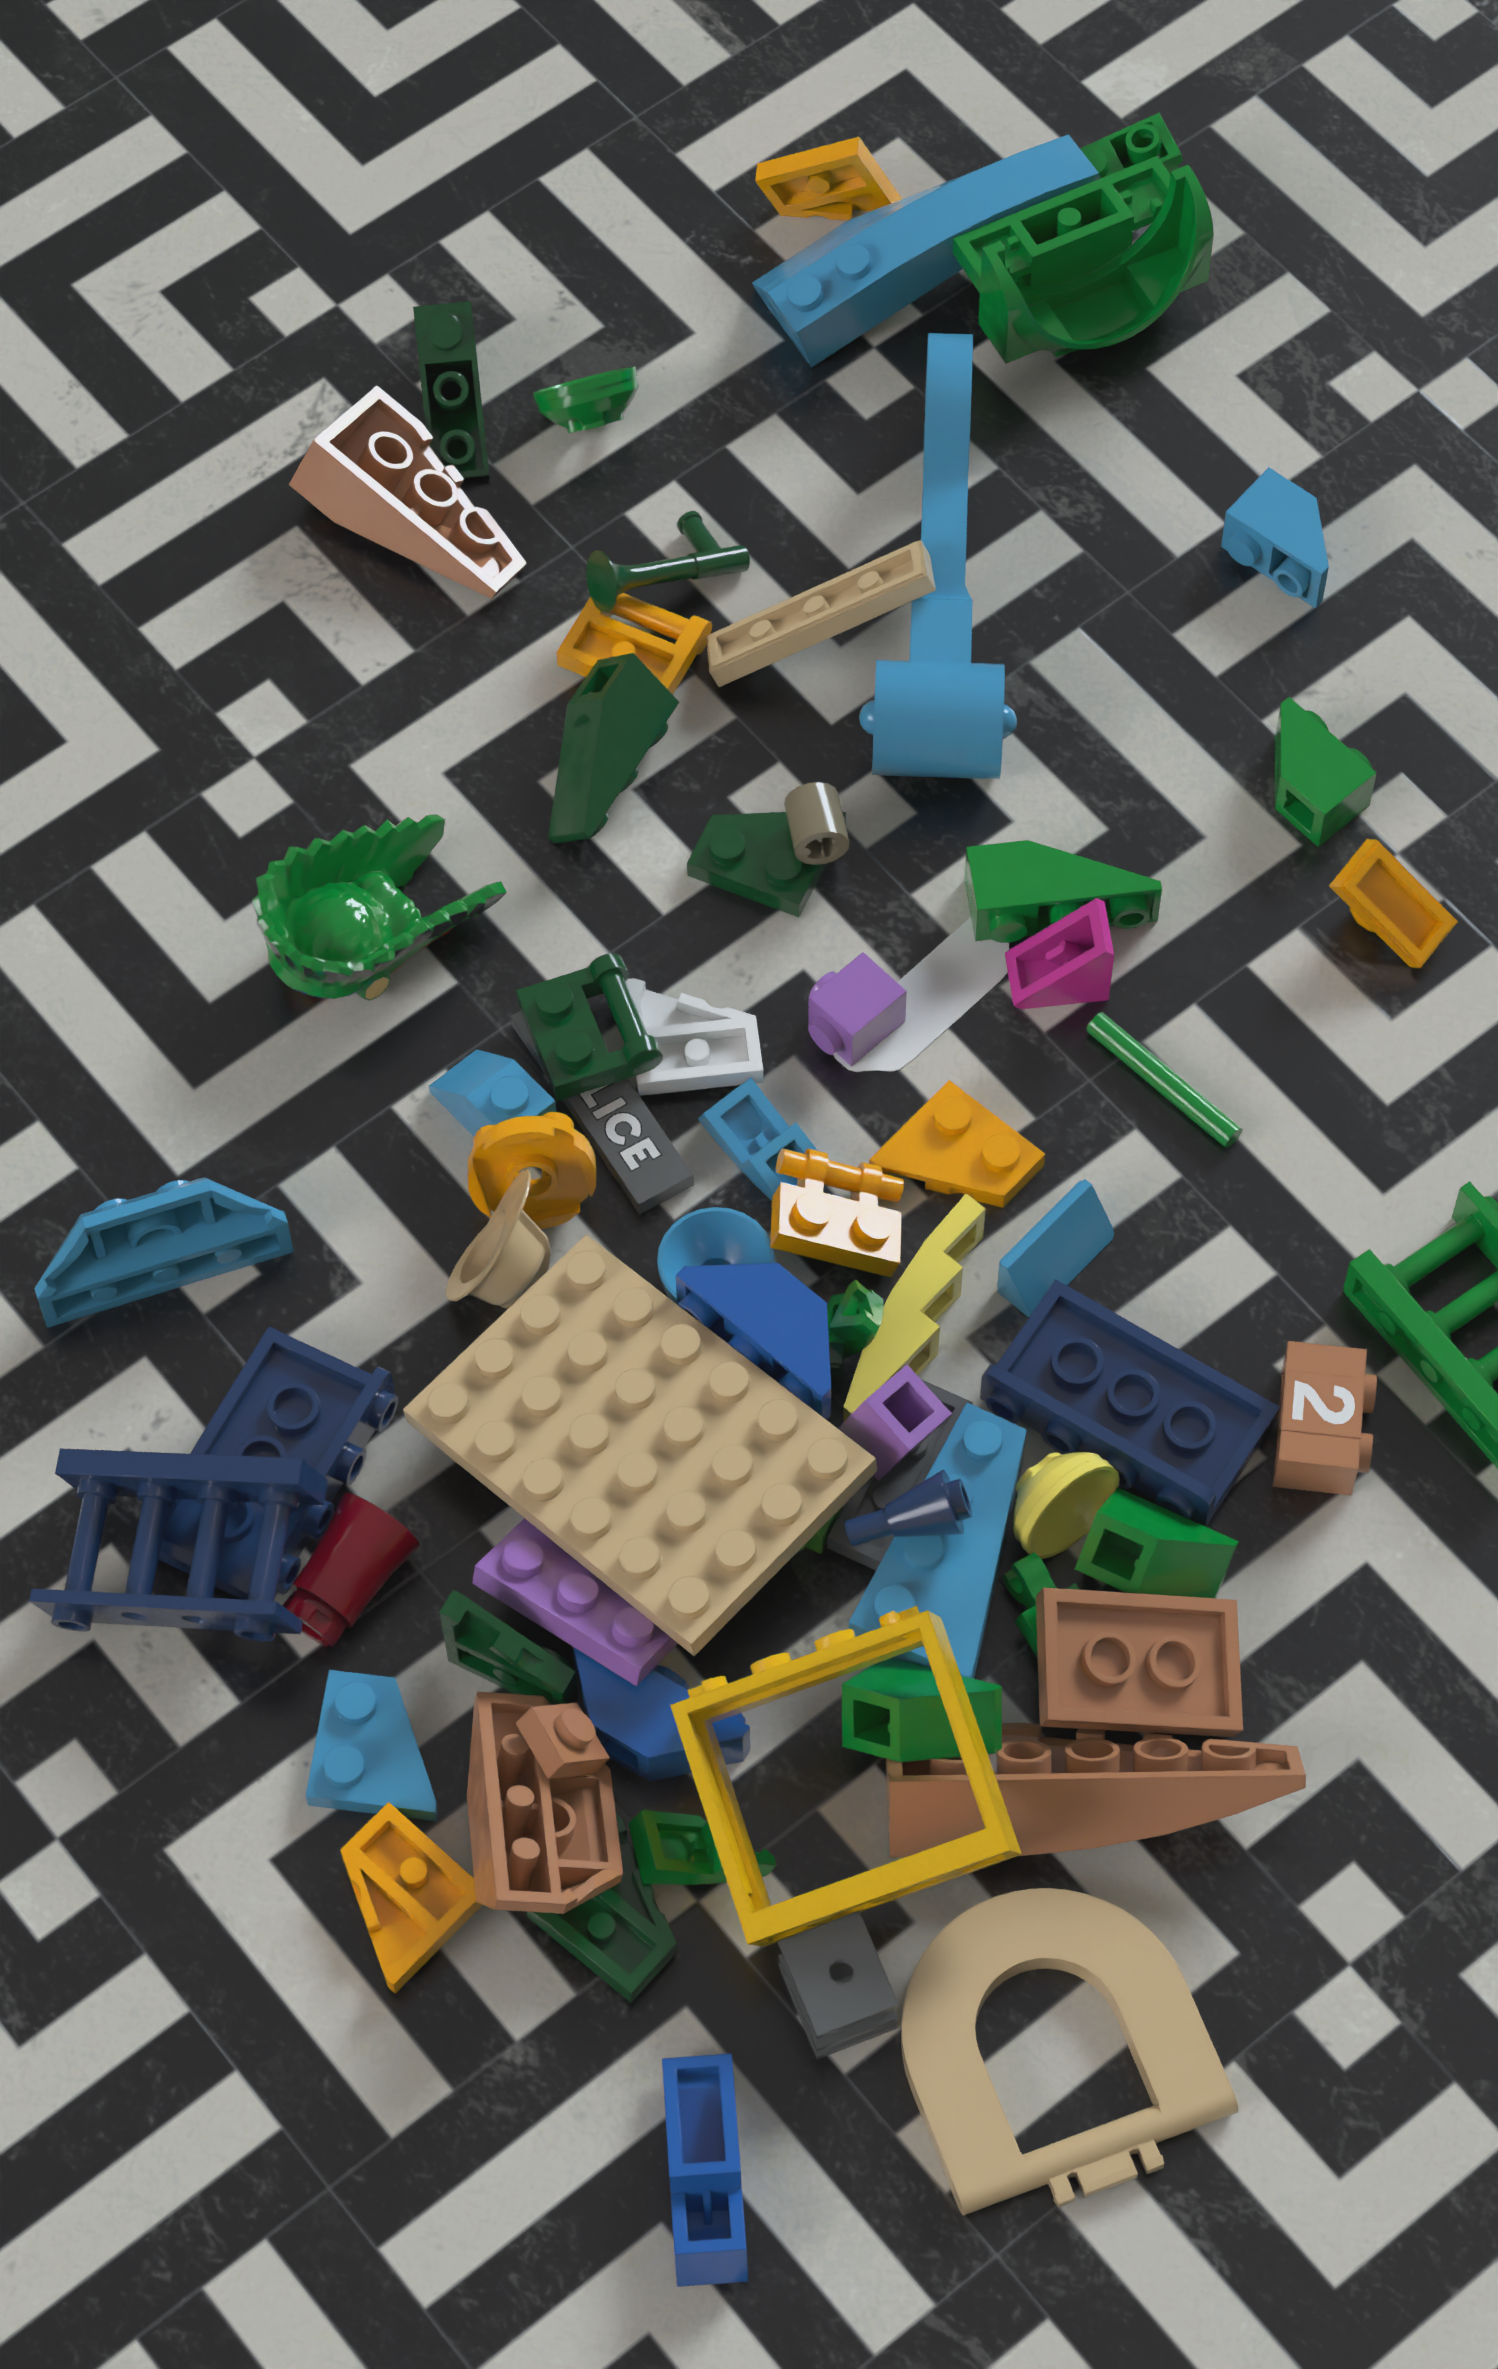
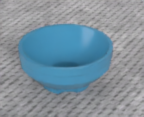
(711, 1238)

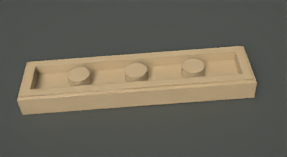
(820, 613)

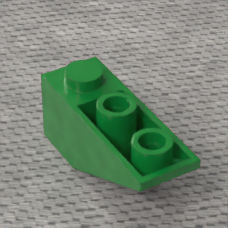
(1029, 886)

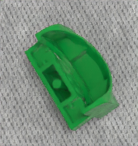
(1068, 266)

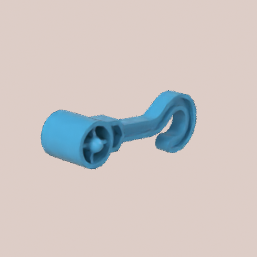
(939, 708)

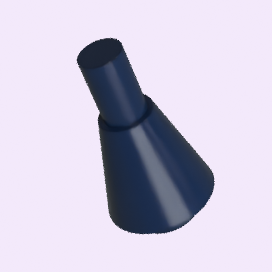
(926, 1510)

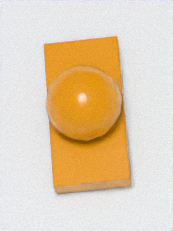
(1392, 903)

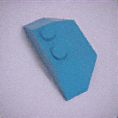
(158, 1245)

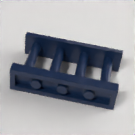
(158, 1482)

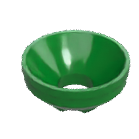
(589, 400)

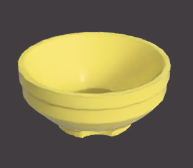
(1060, 1501)

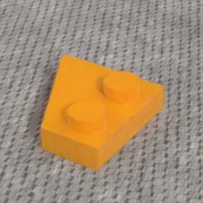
(826, 182)
(961, 1150)
(406, 1892)

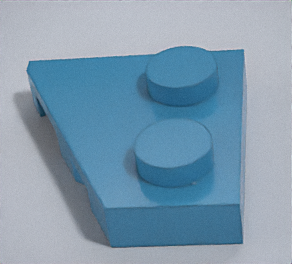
(368, 1750)

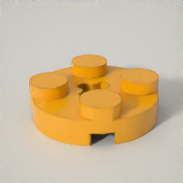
(537, 1142)

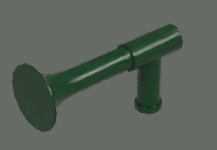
(609, 580)

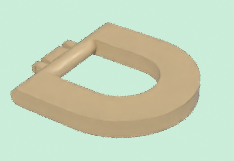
(1149, 2001)

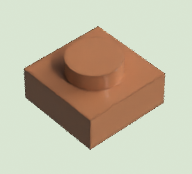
(562, 1740)

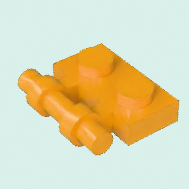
(833, 1227)

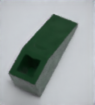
(451, 386)
(605, 736)

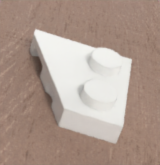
(698, 1043)

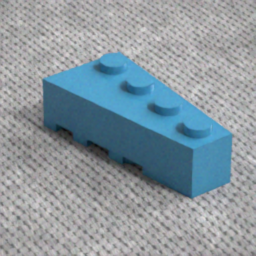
(960, 1571)

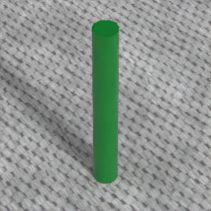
(1164, 1080)

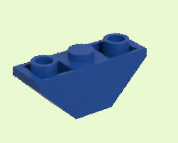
(767, 1320)
(639, 1723)

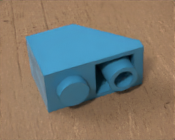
(1279, 535)

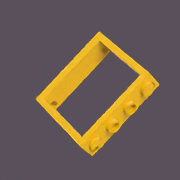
(779, 1677)

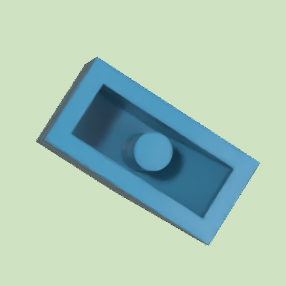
(489, 1091)

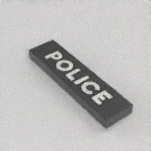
(624, 1137)

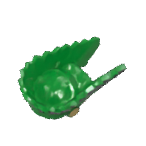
(336, 911)

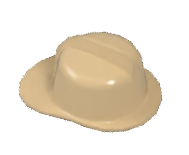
(505, 1255)

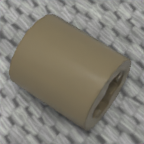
(816, 823)

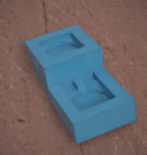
(753, 1135)

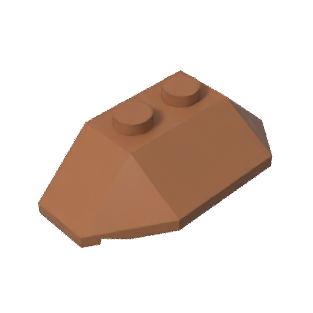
(531, 1836)

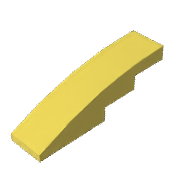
(916, 1302)

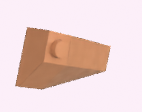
(390, 487)

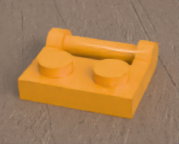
(600, 637)

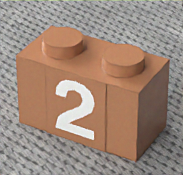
(1322, 1418)

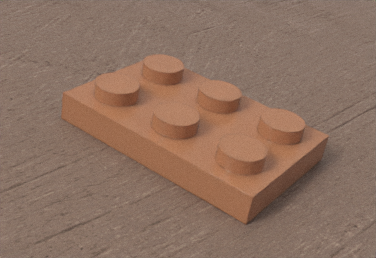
(1138, 1662)

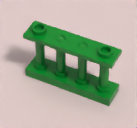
(1424, 1337)

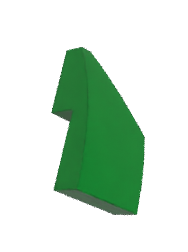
(854, 1318)
(680, 1850)

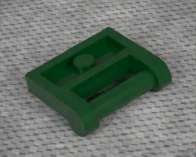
(569, 1035)

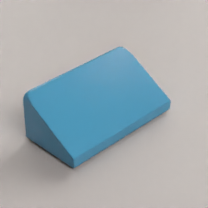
(1055, 1248)

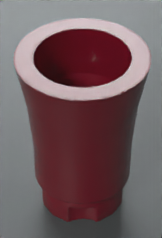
(348, 1568)

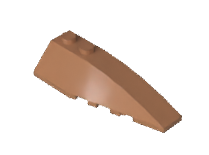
(1087, 1789)

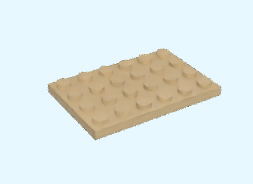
(640, 1443)

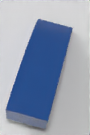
(704, 2170)

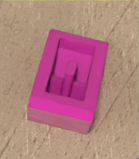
(1064, 961)

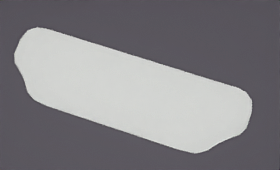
(937, 996)

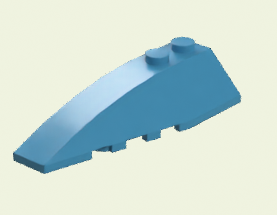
(906, 248)

